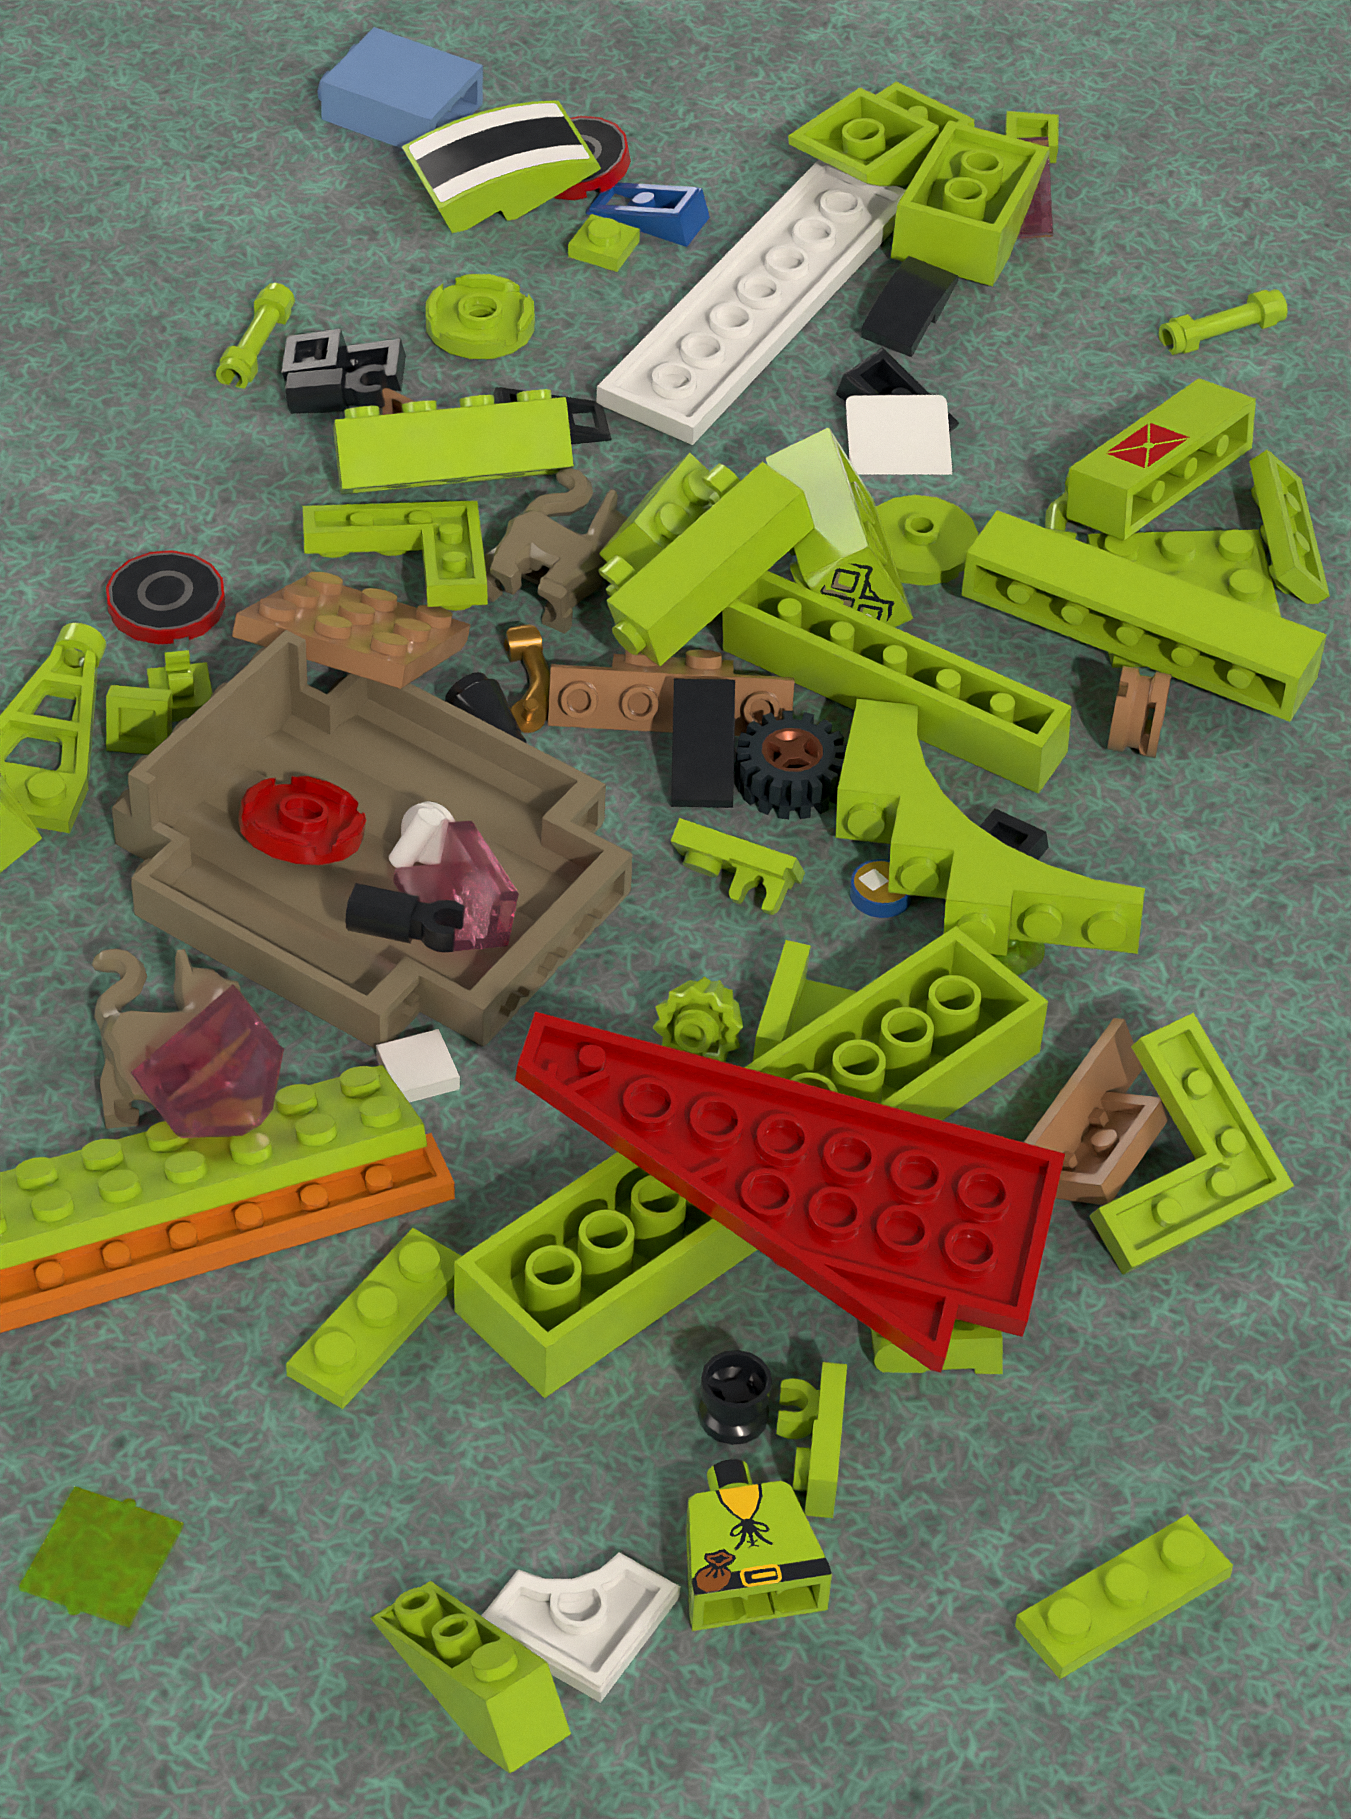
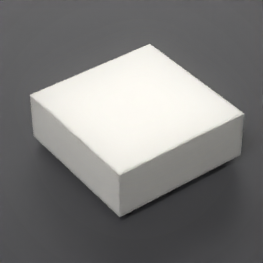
(419, 1065)

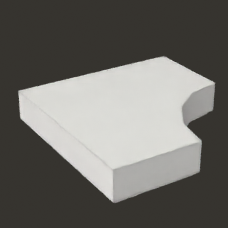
(588, 1623)

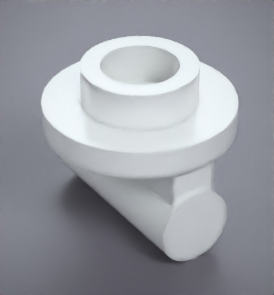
(421, 835)

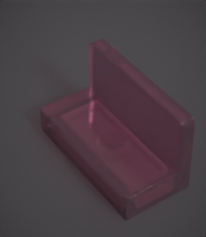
(472, 878)

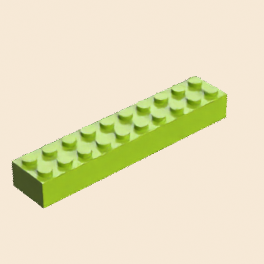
(628, 1249)

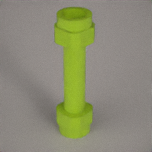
(270, 307)
(1262, 308)

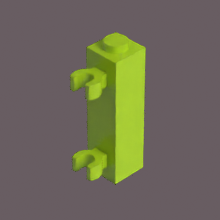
(708, 563)

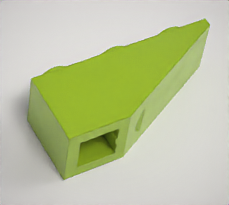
(478, 1674)

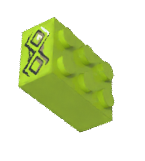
(848, 548)

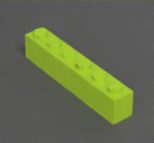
(1143, 615)
(859, 657)

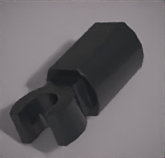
(335, 389)
(404, 917)

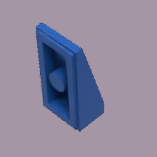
(657, 210)

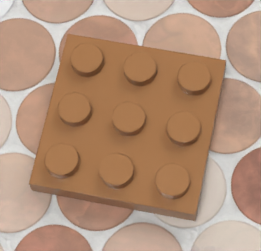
(355, 628)

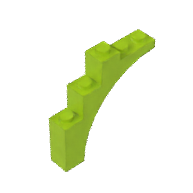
(942, 854)

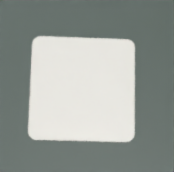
(899, 434)

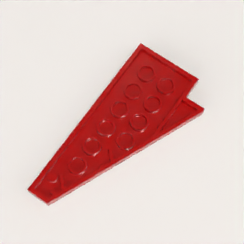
(851, 1196)

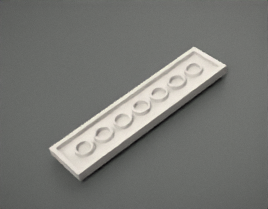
(751, 303)

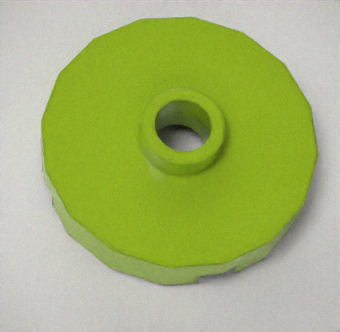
(480, 317)
(927, 538)

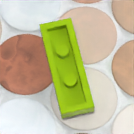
(1288, 529)
(375, 1319)
(1123, 1596)

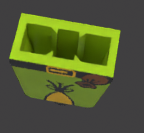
(750, 1552)

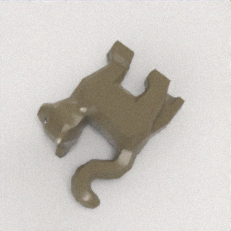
(553, 555)
(135, 1035)

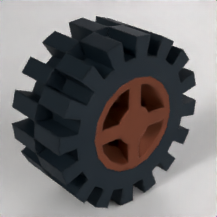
(789, 764)

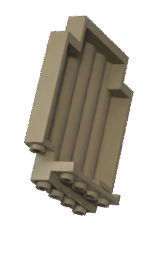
(389, 752)

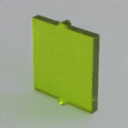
(101, 1556)

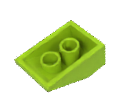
(968, 202)

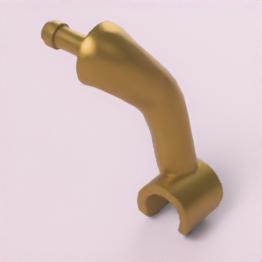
(525, 644)

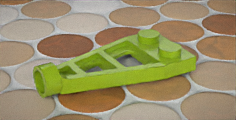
(47, 795)

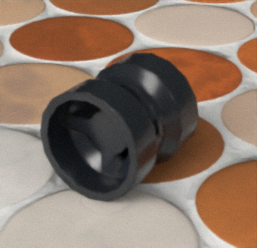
(735, 1397)

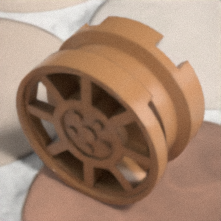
(1131, 711)

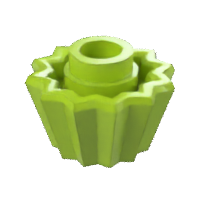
(700, 1019)

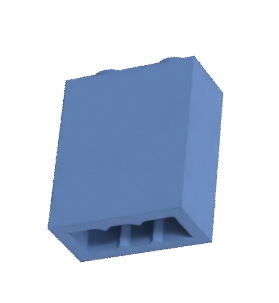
(399, 88)

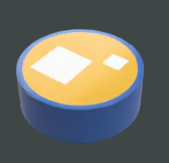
(870, 890)

